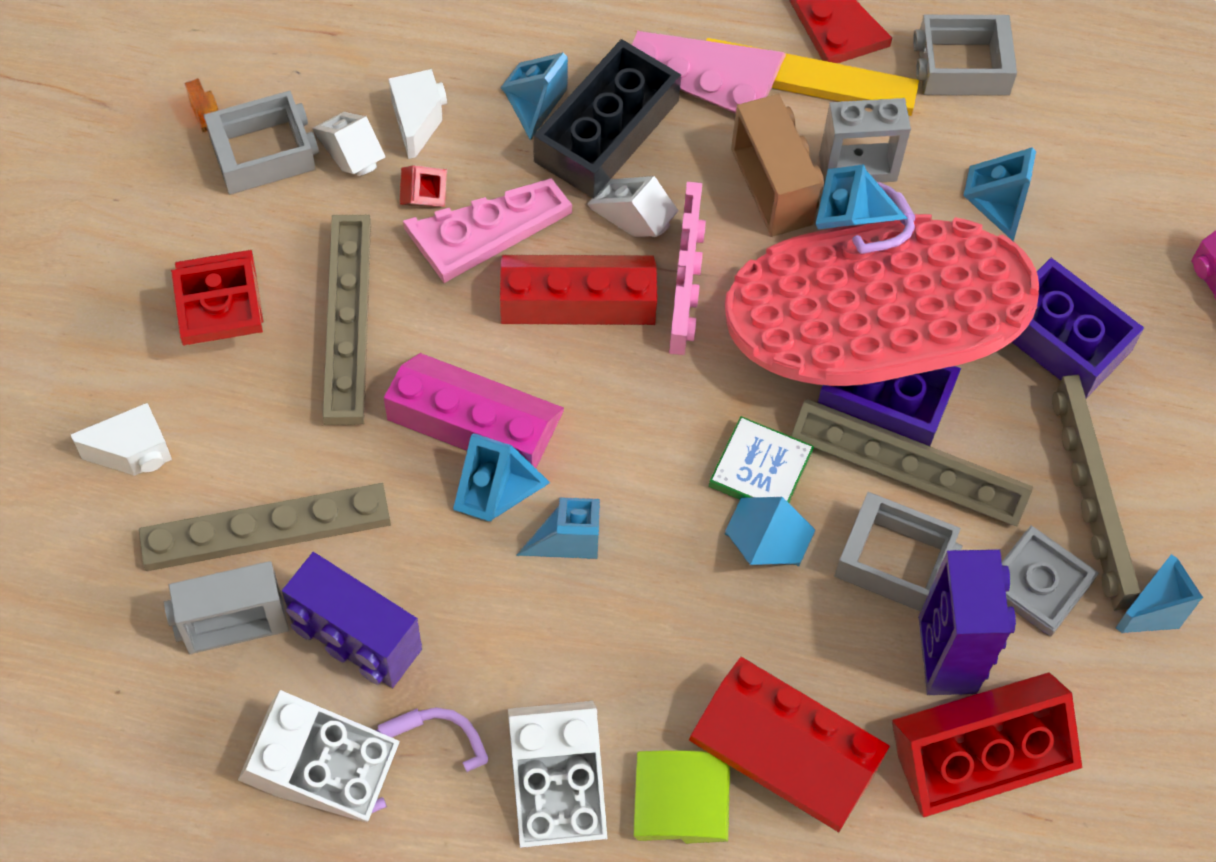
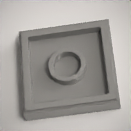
(1045, 580)

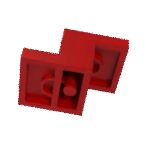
(217, 297)

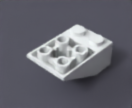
(318, 758)
(557, 773)

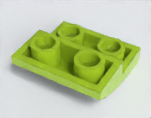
(681, 797)

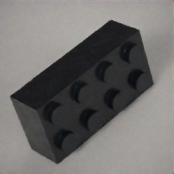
(606, 118)

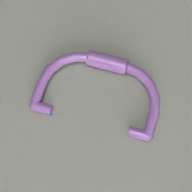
(902, 204)
(415, 718)

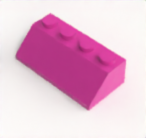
(457, 403)

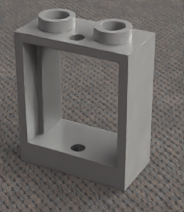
(966, 30)
(255, 117)
(851, 120)
(906, 522)
(226, 608)

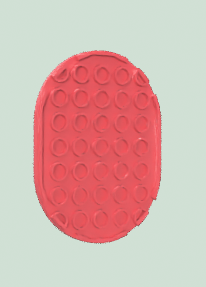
(859, 319)

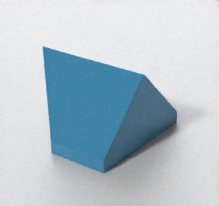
(536, 89)
(1001, 187)
(854, 199)
(494, 479)
(568, 531)
(769, 531)
(1163, 602)

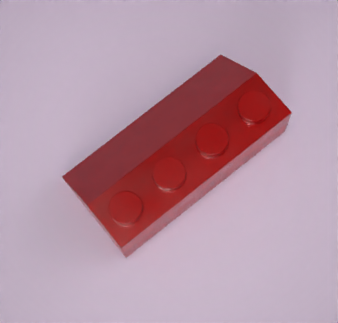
(578, 289)
(789, 743)
(988, 743)

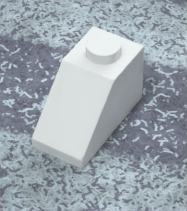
(417, 107)
(350, 142)
(635, 206)
(125, 442)

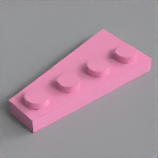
(715, 70)
(475, 233)
(689, 264)

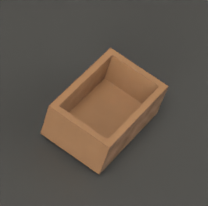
(776, 164)

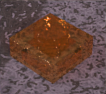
(200, 101)

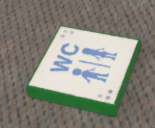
(760, 463)

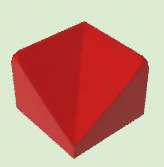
(423, 186)

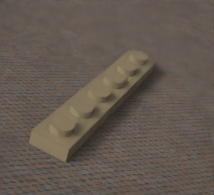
(347, 320)
(912, 462)
(1098, 501)
(264, 527)

